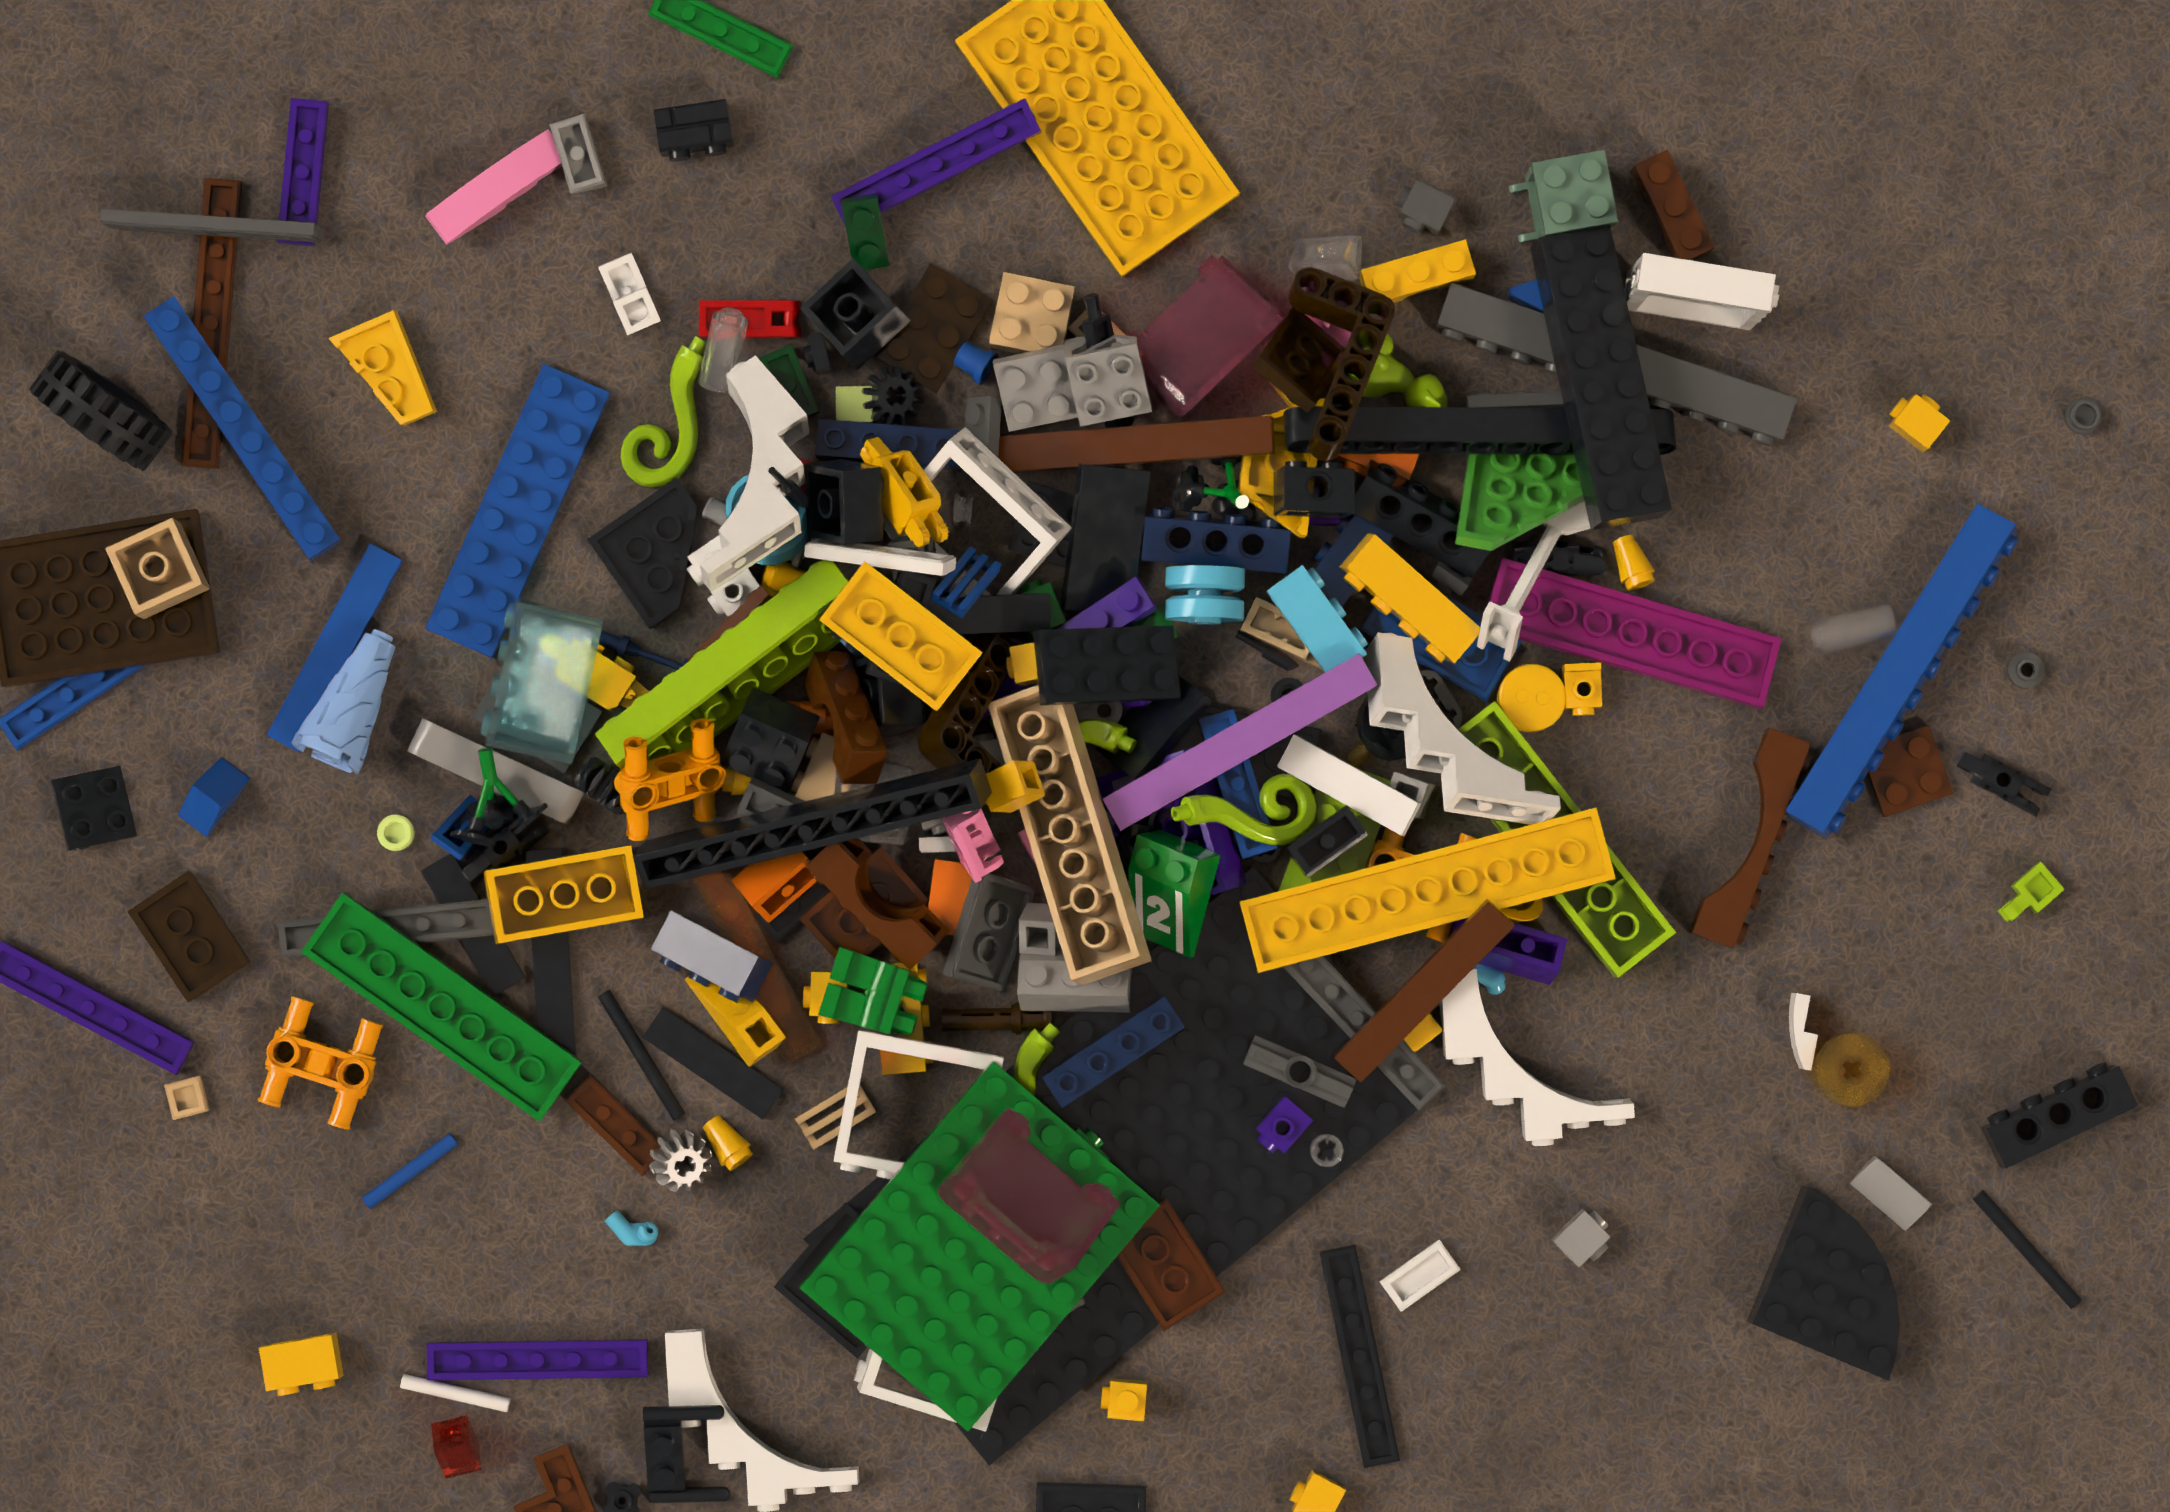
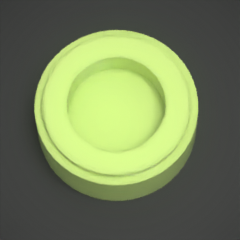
(395, 832)

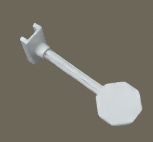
(1503, 623)

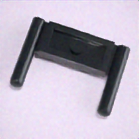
(666, 1454)

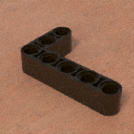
(1355, 360)
(949, 731)

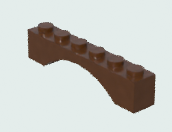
(1777, 768)

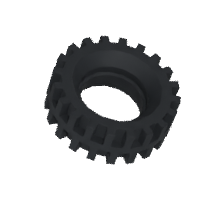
(100, 410)

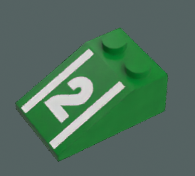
(1171, 888)

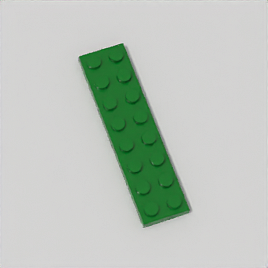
(441, 1006)

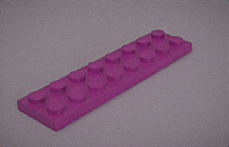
(1642, 636)

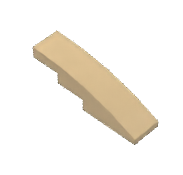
(1271, 627)

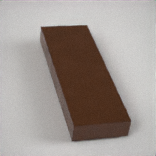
(614, 1123)

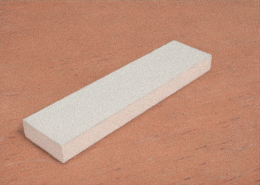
(882, 557)
(1349, 785)

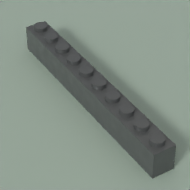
(1667, 379)

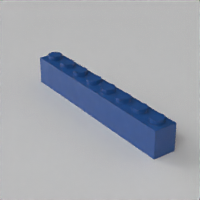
(242, 429)

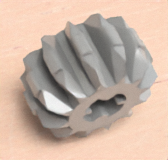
(674, 1151)

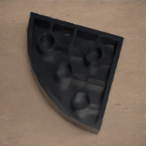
(1830, 1288)

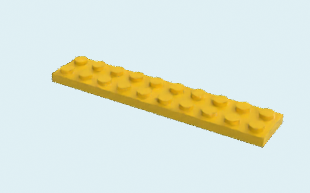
(1427, 890)

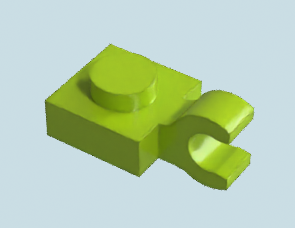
(2033, 890)

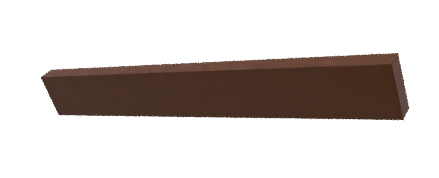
(212, 317)
(1138, 444)

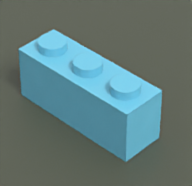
(1316, 618)

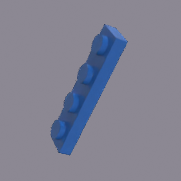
(1238, 785)

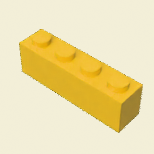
(1410, 598)

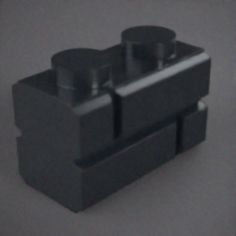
(694, 129)
(1326, 841)

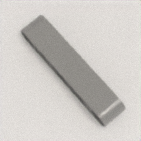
(462, 758)

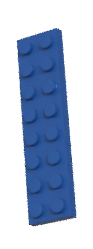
(518, 510)

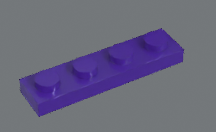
(303, 163)

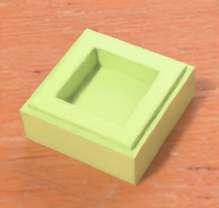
(850, 404)

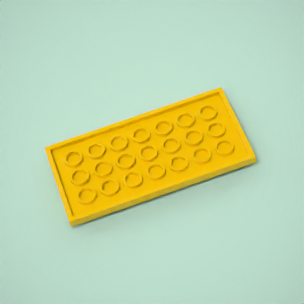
(1105, 122)

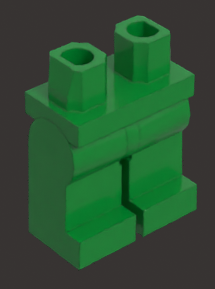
(883, 994)

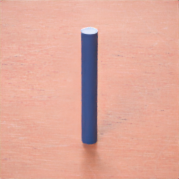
(410, 1170)

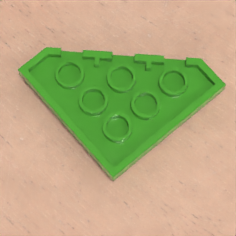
(1513, 495)

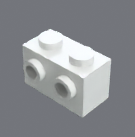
(731, 594)

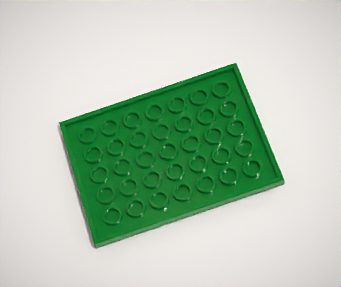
(939, 1292)

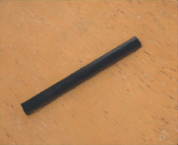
(641, 1055)
(2027, 1249)

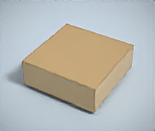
(186, 1097)

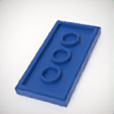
(1475, 671)

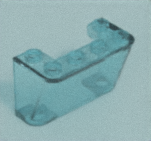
(542, 680)

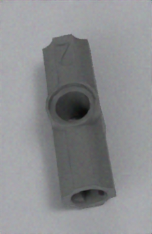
(1322, 1079)

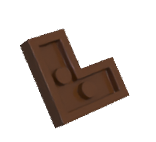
(562, 1482)

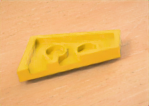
(387, 363)

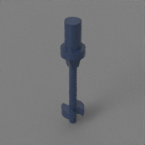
(625, 646)

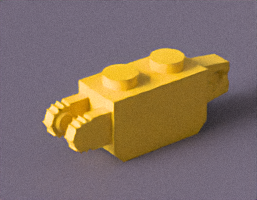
(907, 494)
(613, 682)

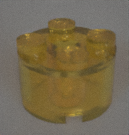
(1870, 1068)

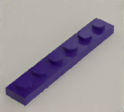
(946, 158)
(1118, 609)
(93, 1009)
(537, 1359)

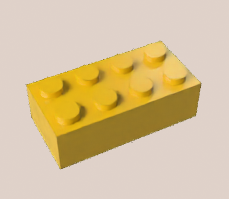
(563, 894)

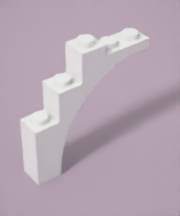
(1542, 1107)
(730, 1441)

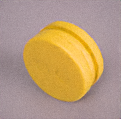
(1532, 697)

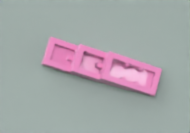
(495, 188)

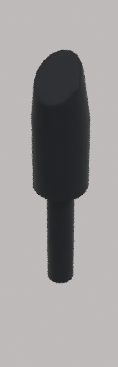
(791, 489)
(1270, 653)

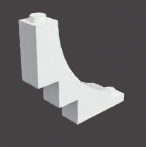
(763, 514)
(1469, 777)

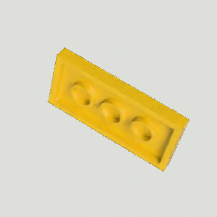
(900, 636)

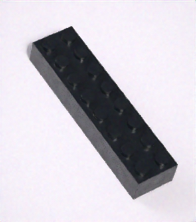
(1600, 377)

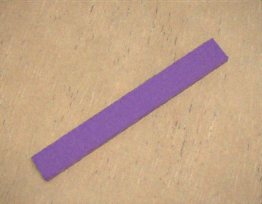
(1239, 742)

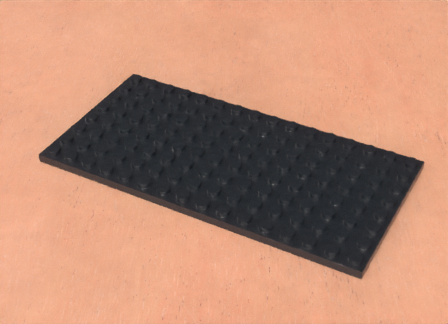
(1188, 1134)

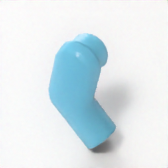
(1491, 978)
(632, 1233)

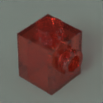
(456, 1446)

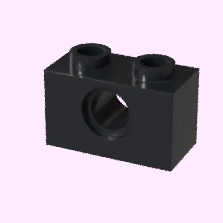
(1294, 498)

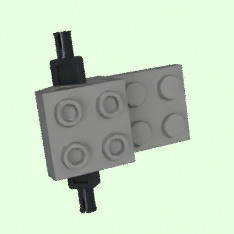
(1084, 379)

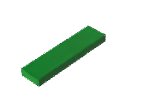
(724, 33)

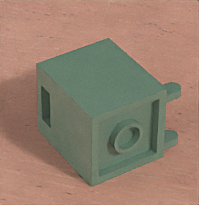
(1568, 195)

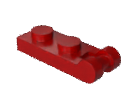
(759, 317)

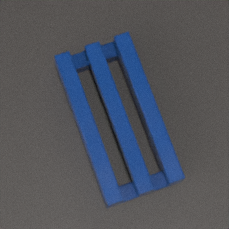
(979, 563)

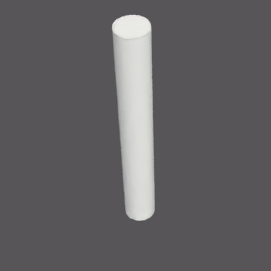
(455, 1393)

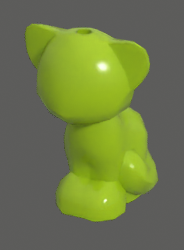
(1393, 376)

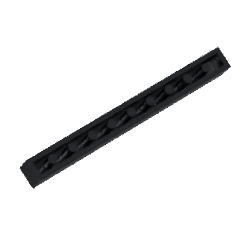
(813, 824)

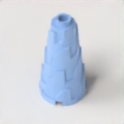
(348, 708)

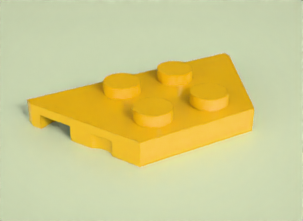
(1258, 476)

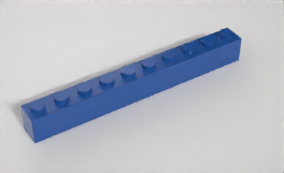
(1902, 671)

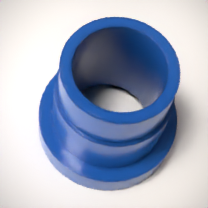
(975, 361)

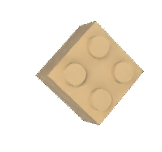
(1030, 314)
(157, 568)

